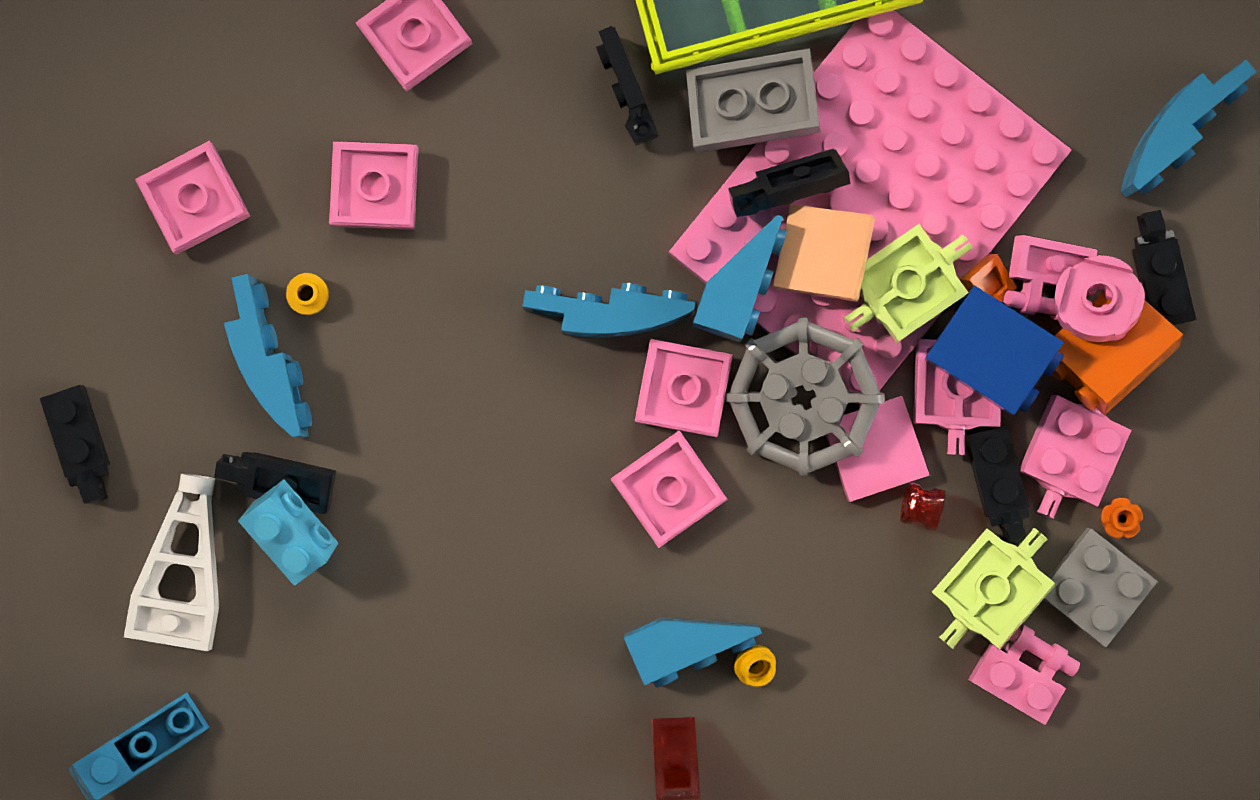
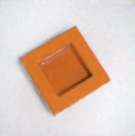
(990, 277)

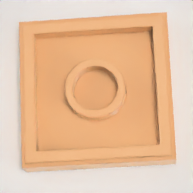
(824, 252)

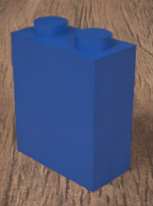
(995, 352)

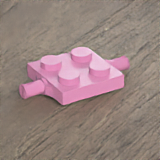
(948, 402)
(1073, 453)

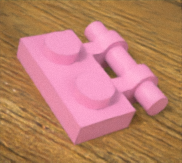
(1040, 263)
(1019, 684)

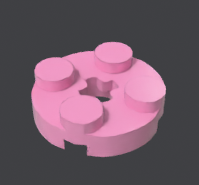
(1109, 321)

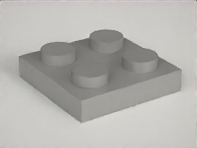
(1098, 587)

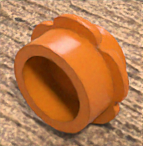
(1110, 518)

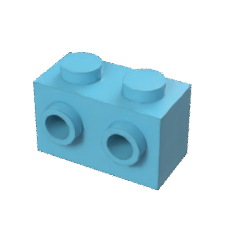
(288, 532)

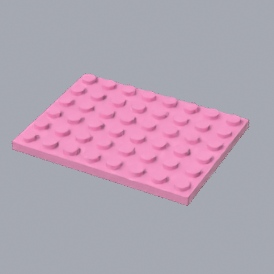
(919, 148)

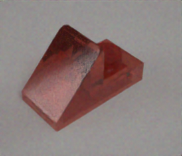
(675, 759)

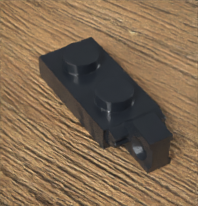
(626, 90)
(790, 182)
(1162, 269)
(77, 441)
(259, 473)
(999, 481)

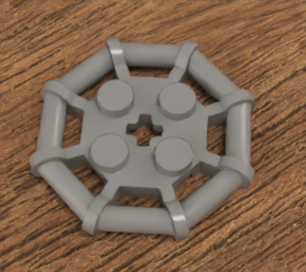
(814, 374)

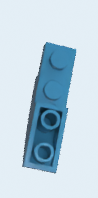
(1175, 127)
(627, 313)
(269, 375)

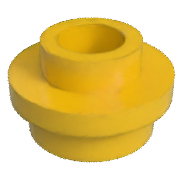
(319, 298)
(759, 674)

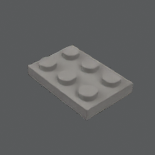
(753, 101)

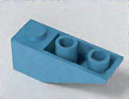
(732, 291)
(676, 643)
(138, 748)

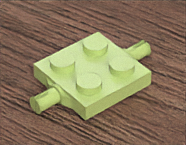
(909, 283)
(993, 588)

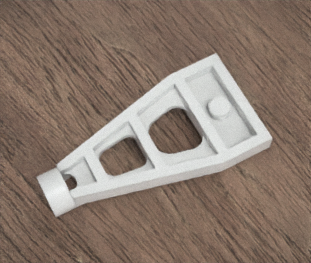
(169, 620)

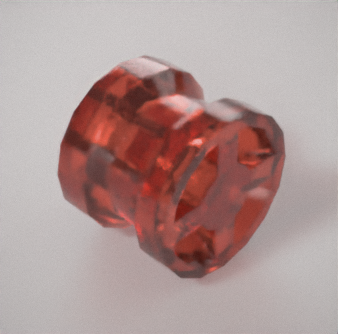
(922, 506)

